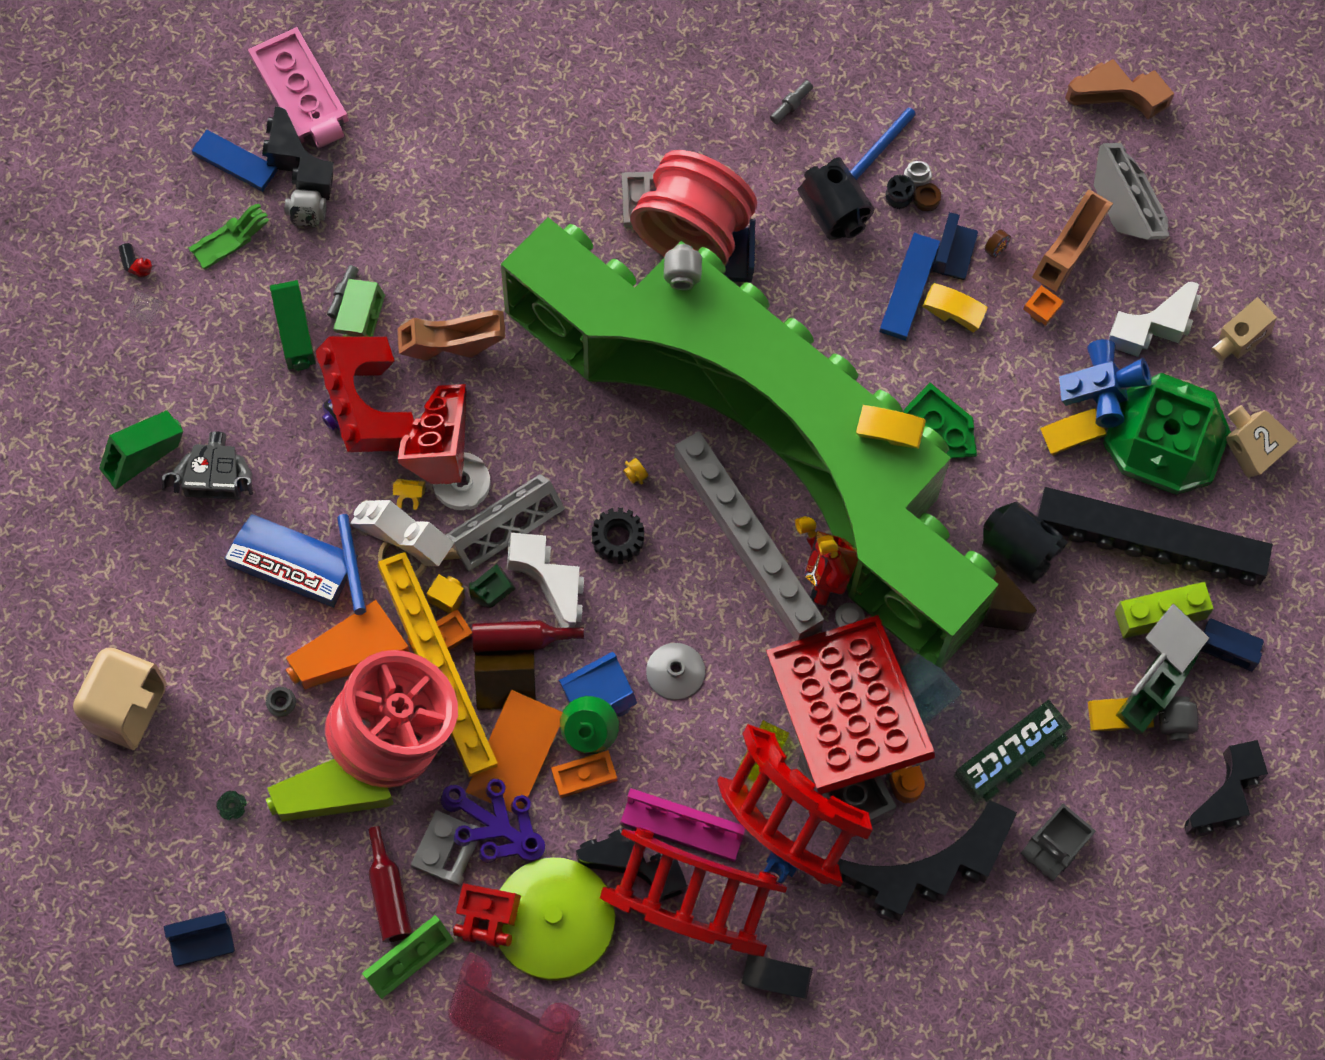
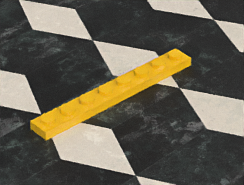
(429, 644)

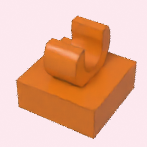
(1043, 305)

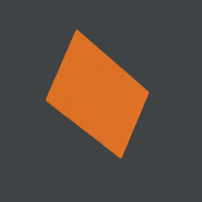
(520, 747)

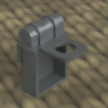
(1058, 842)

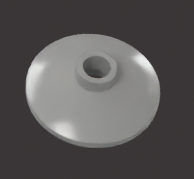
(672, 684)

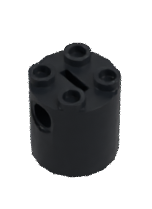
(836, 200)
(1021, 541)

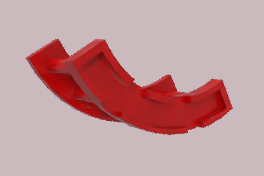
(795, 786)
(682, 920)

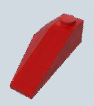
(438, 438)

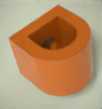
(907, 784)

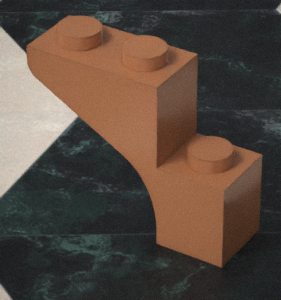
(1110, 84)
(1072, 241)
(459, 336)

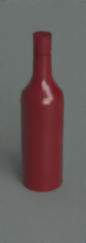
(519, 635)
(387, 892)

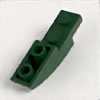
(1154, 696)

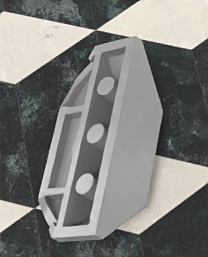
(1124, 184)

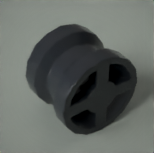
(902, 185)

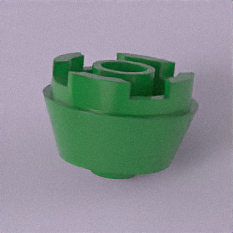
(589, 725)

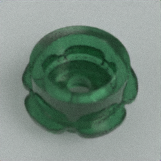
(228, 798)

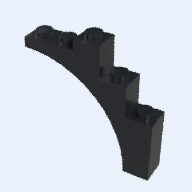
(971, 854)

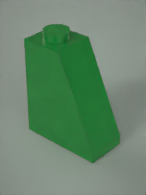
(293, 325)
(139, 447)

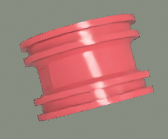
(695, 204)
(386, 747)

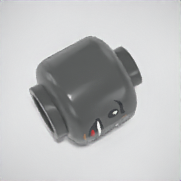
(1179, 719)

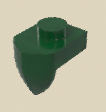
(491, 587)

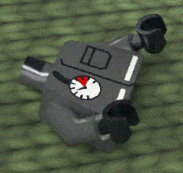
(211, 471)

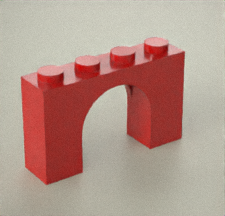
(360, 425)

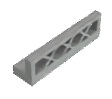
(501, 512)

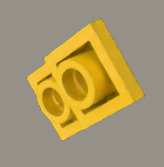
(950, 303)
(891, 426)
(1072, 431)
(1103, 715)

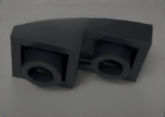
(777, 976)

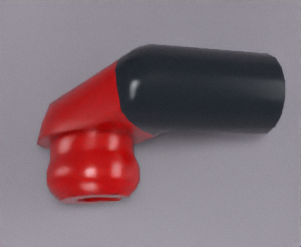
(131, 264)

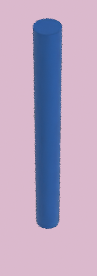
(883, 142)
(351, 564)

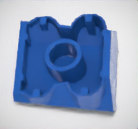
(602, 680)

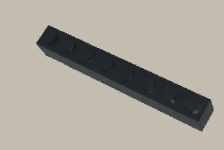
(1155, 537)

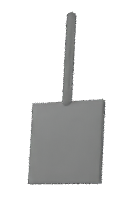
(1176, 641)

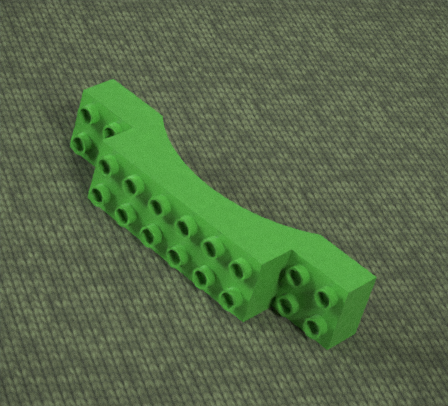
(767, 376)

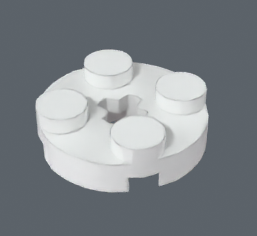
(469, 495)

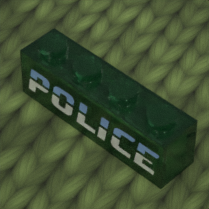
(1012, 752)

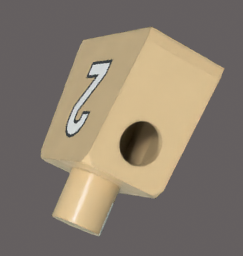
(1245, 330)
(1257, 440)

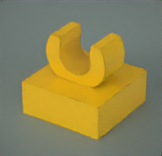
(409, 489)

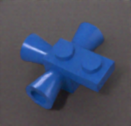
(1104, 383)

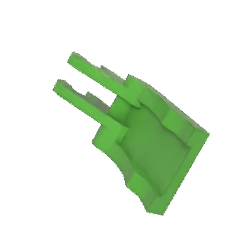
(229, 237)

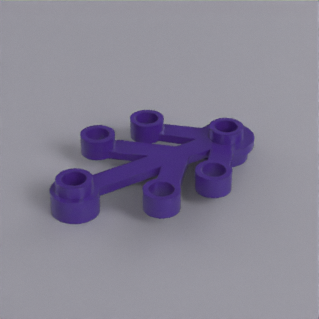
(496, 825)

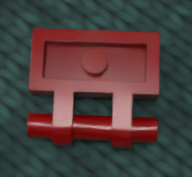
(490, 905)

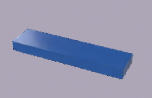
(909, 286)

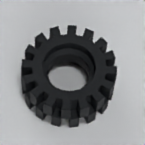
(618, 519)

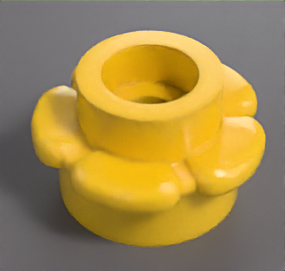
(635, 471)

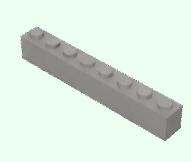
(748, 537)

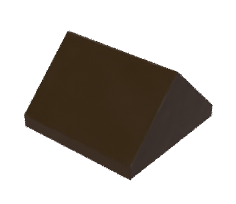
(1009, 606)
(500, 673)

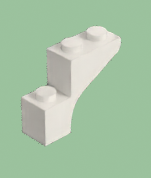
(1167, 321)
(393, 525)
(559, 582)

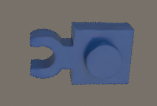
(780, 867)

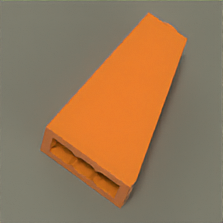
(344, 647)

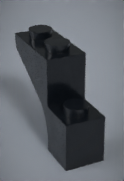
(287, 153)
(1228, 804)
(614, 855)

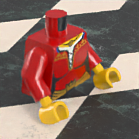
(829, 562)

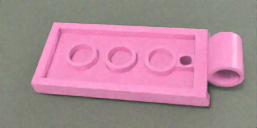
(300, 87)

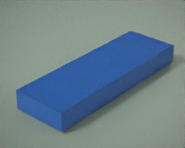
(234, 160)

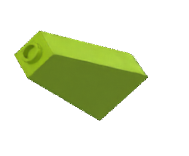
(324, 792)

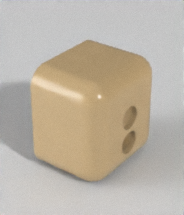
(119, 697)

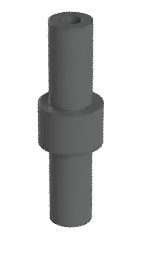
(791, 102)
(351, 273)

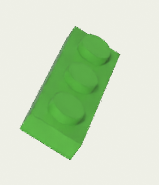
(408, 957)

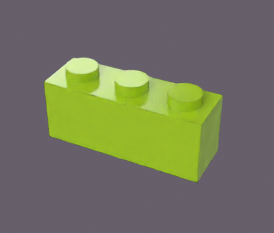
(1142, 613)

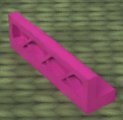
(683, 825)

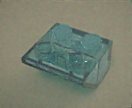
(929, 688)

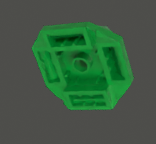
(1165, 460)

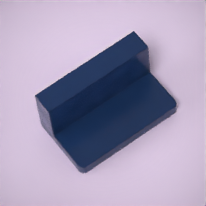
(955, 249)
(742, 261)
(1232, 645)
(200, 938)

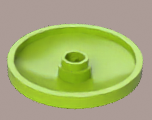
(559, 920)

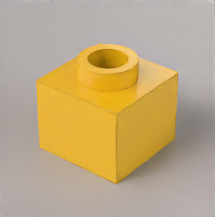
(446, 593)

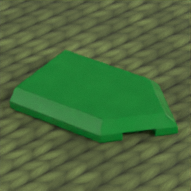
(946, 419)

